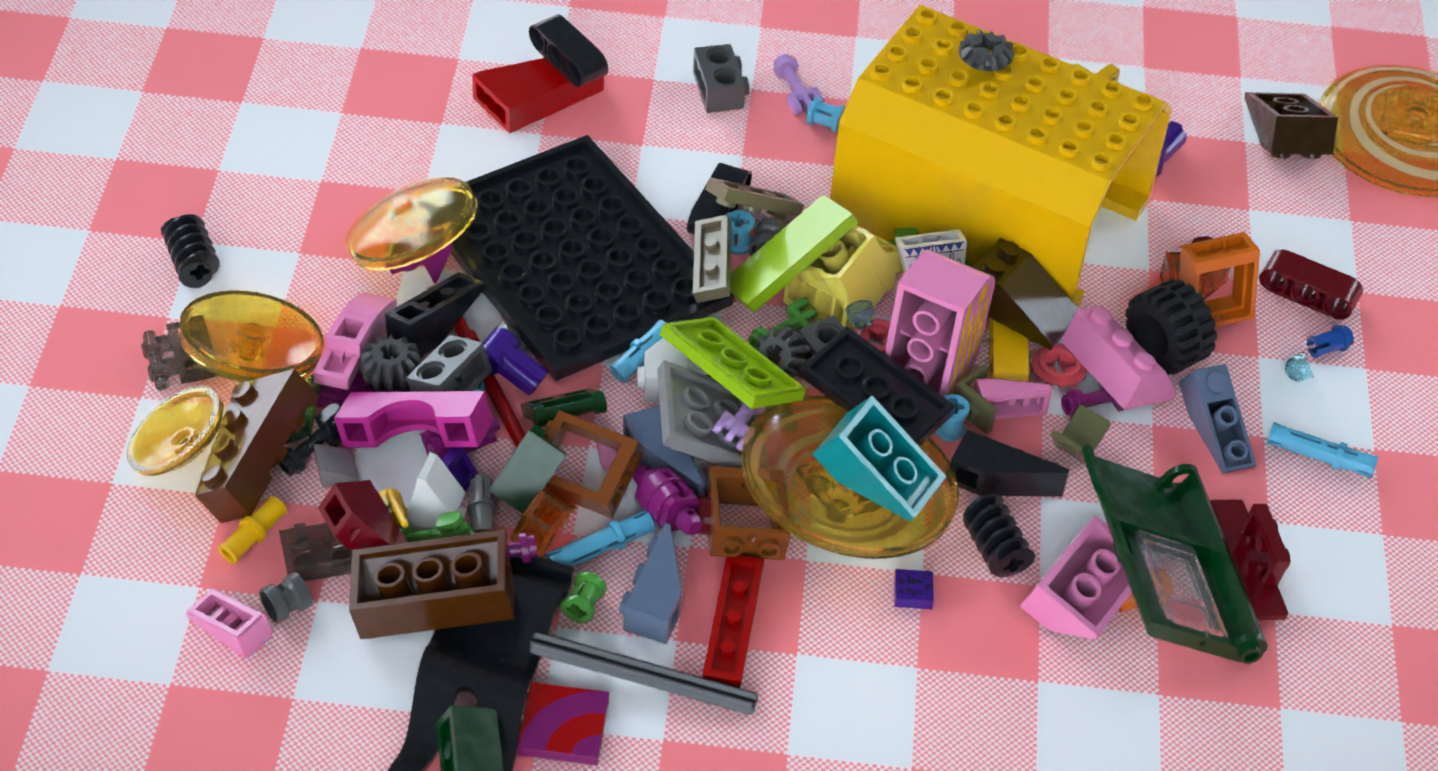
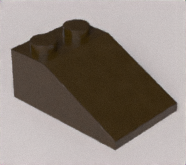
(1292, 124)
(1026, 295)

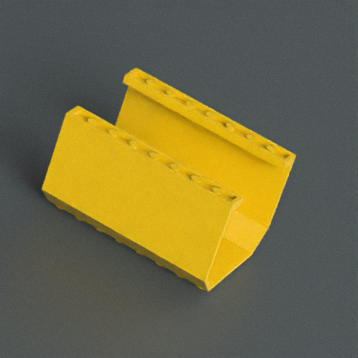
(993, 151)

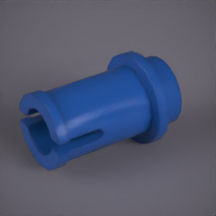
(1338, 338)

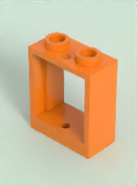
(1218, 254)

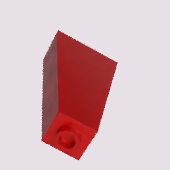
(527, 92)

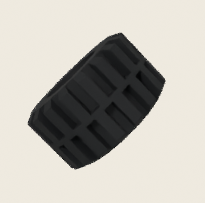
(1172, 325)

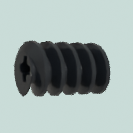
(190, 250)
(998, 536)

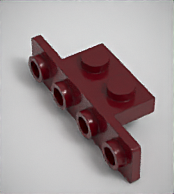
(1256, 553)

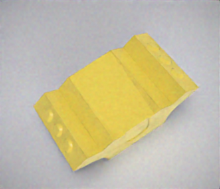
(849, 271)

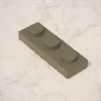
(754, 198)
(712, 258)

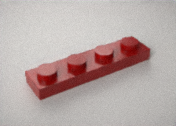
(733, 620)

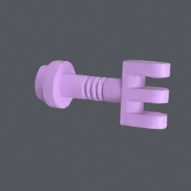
(786, 67)
(736, 424)

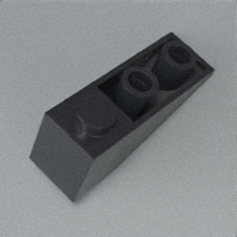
(997, 468)

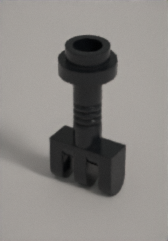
(327, 433)

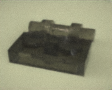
(161, 369)
(314, 552)

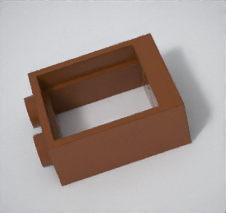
(618, 476)
(726, 487)

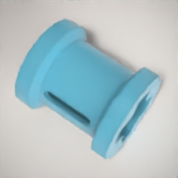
(816, 111)
(743, 232)
(955, 426)

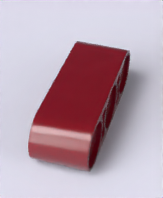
(1311, 284)

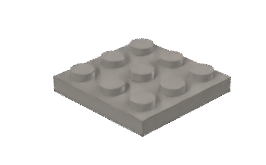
(690, 410)

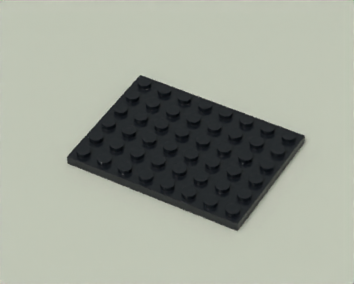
(576, 257)

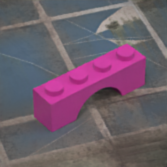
(374, 417)

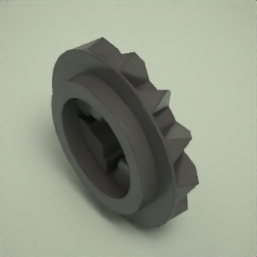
(974, 51)

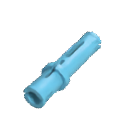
(1328, 452)
(611, 537)

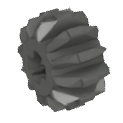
(791, 349)
(389, 363)

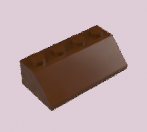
(431, 584)

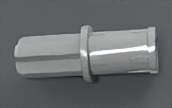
(481, 506)

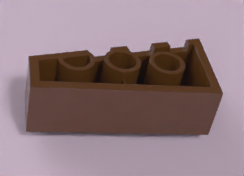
(252, 442)

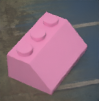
(1116, 359)
(1082, 586)

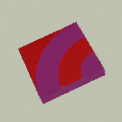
(564, 723)

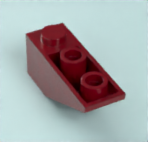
(359, 516)

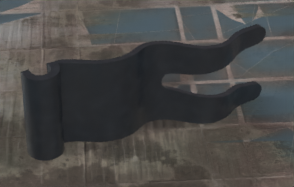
(486, 661)

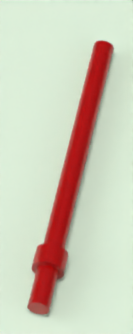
(494, 391)

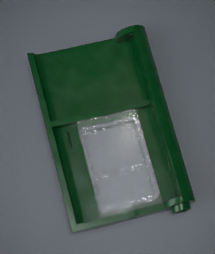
(1177, 559)

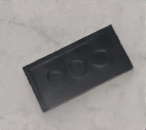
(854, 369)

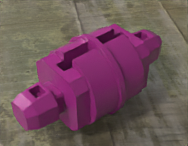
(667, 499)

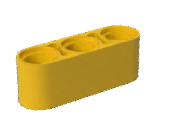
(1007, 354)

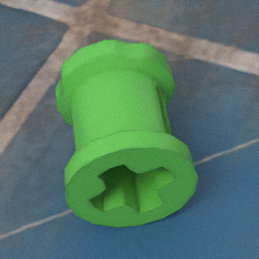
(584, 597)

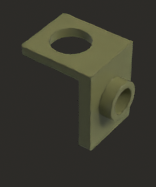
(981, 411)
(1083, 429)

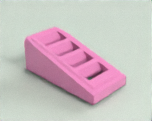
(1004, 397)
(245, 638)

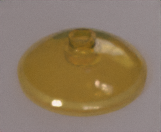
(175, 432)

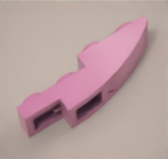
(345, 342)

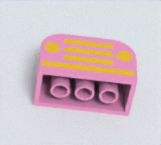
(939, 320)

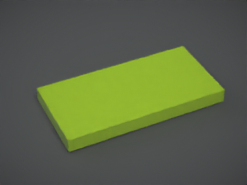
(790, 252)
(733, 362)

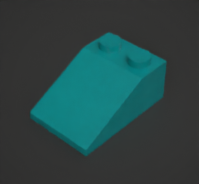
(880, 460)

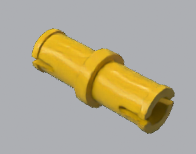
(252, 529)

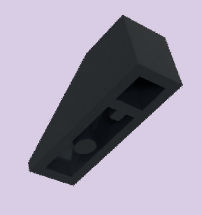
(433, 313)

